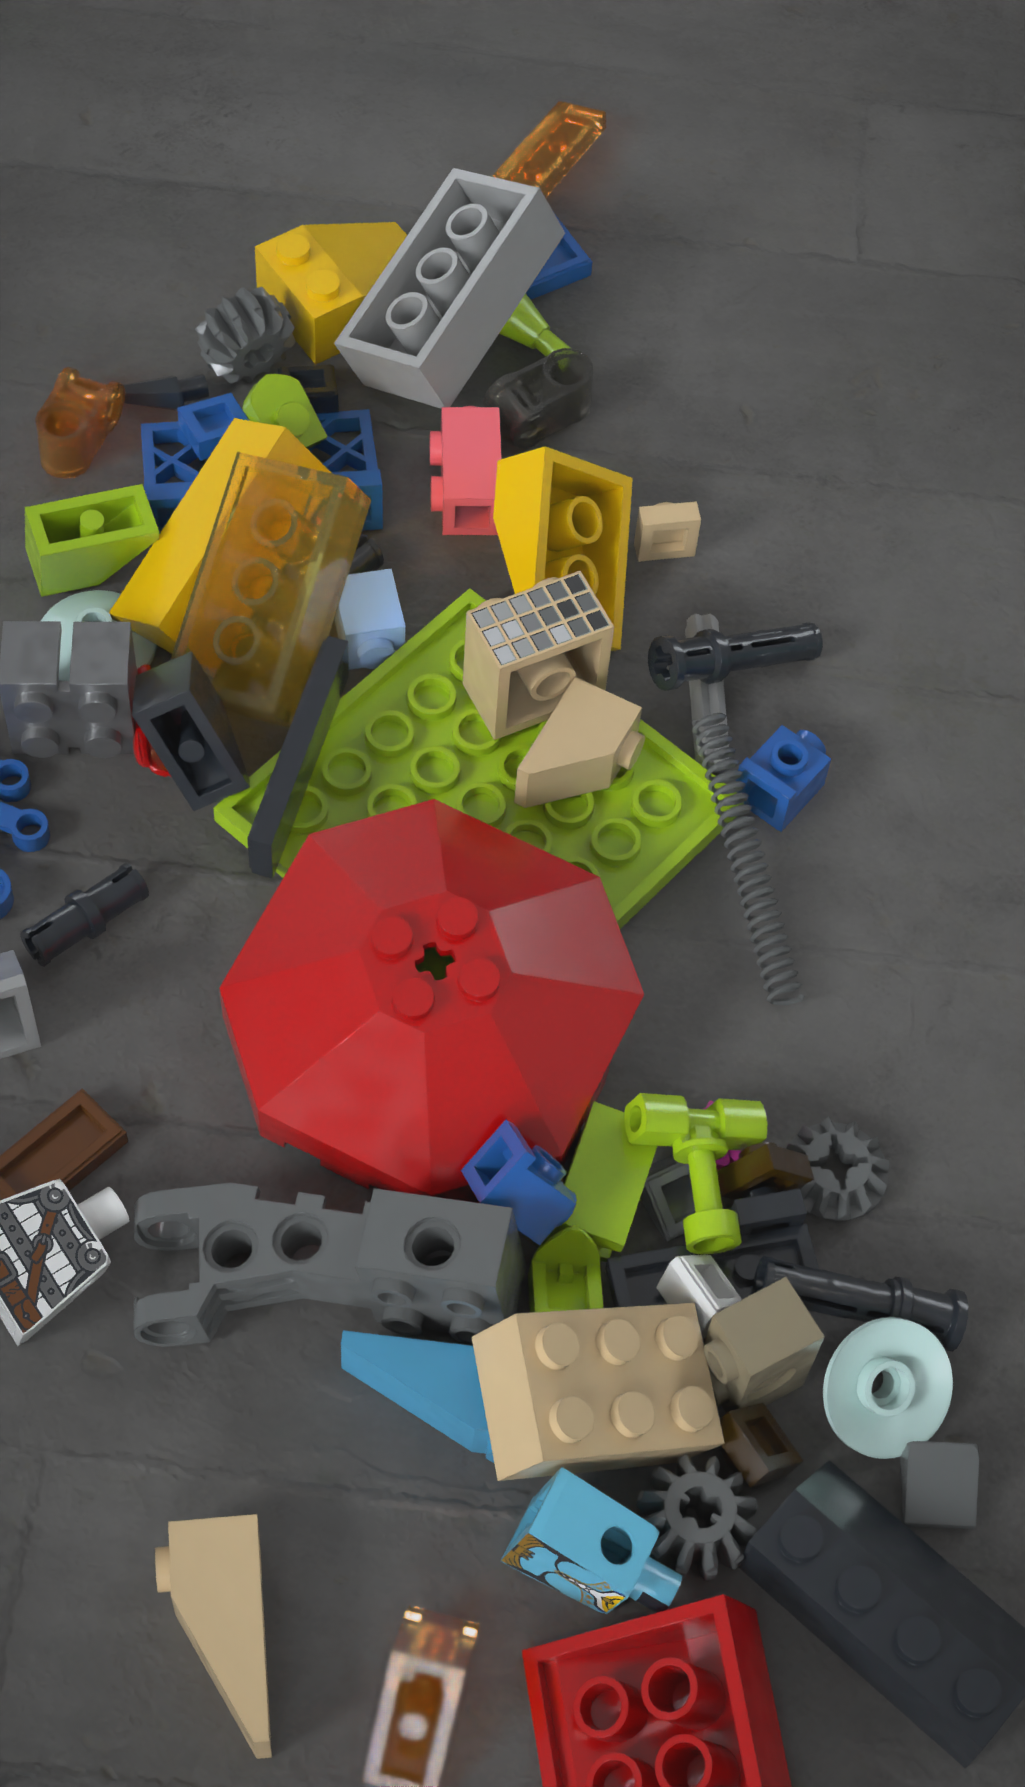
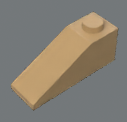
(219, 1603)

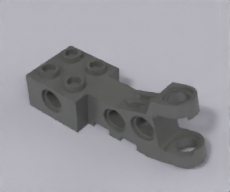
(404, 1258)

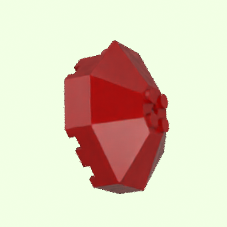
(412, 1072)

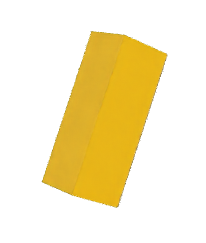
(165, 579)

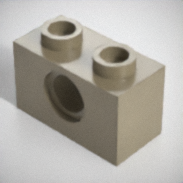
(761, 1347)

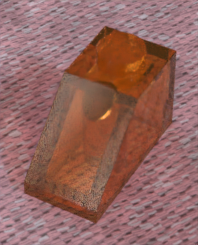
(420, 1699)

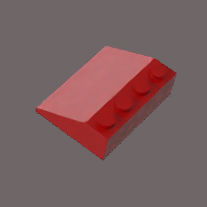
(658, 1702)

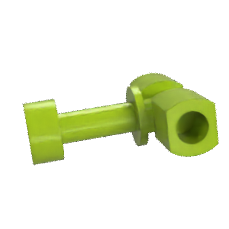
(699, 1140)

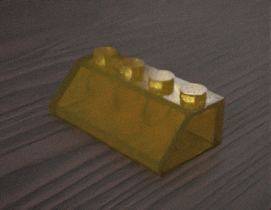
(271, 583)

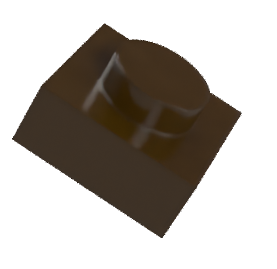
(764, 1166)
(757, 1445)

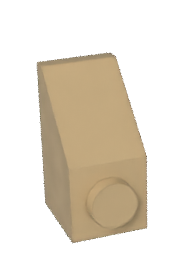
(580, 746)

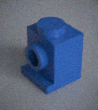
(784, 775)
(521, 1178)

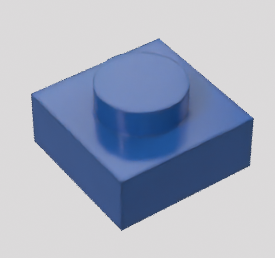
(207, 422)

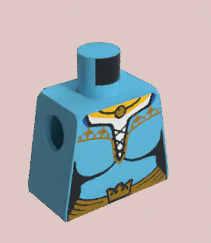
(570, 1533)

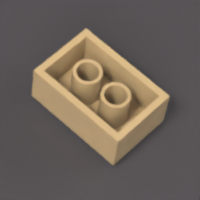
(596, 1389)

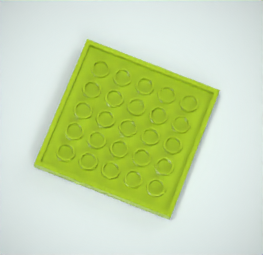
(419, 738)

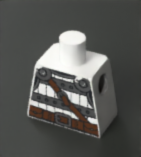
(51, 1252)

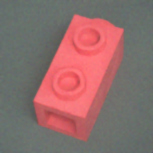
(468, 460)

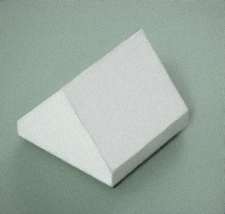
(700, 1282)

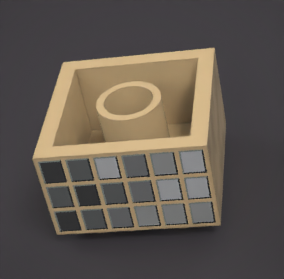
(530, 649)

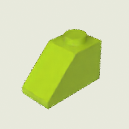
(87, 537)

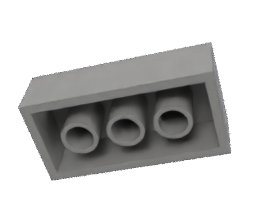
(450, 287)

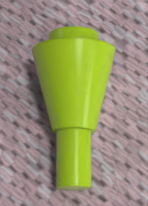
(531, 329)

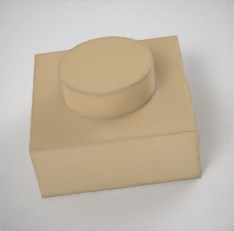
(667, 531)

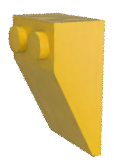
(325, 276)
(565, 519)

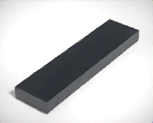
(298, 757)

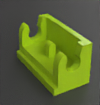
(606, 1179)

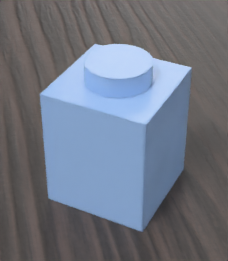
(370, 618)

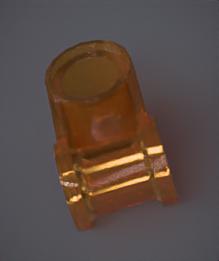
(76, 422)

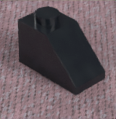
(189, 730)

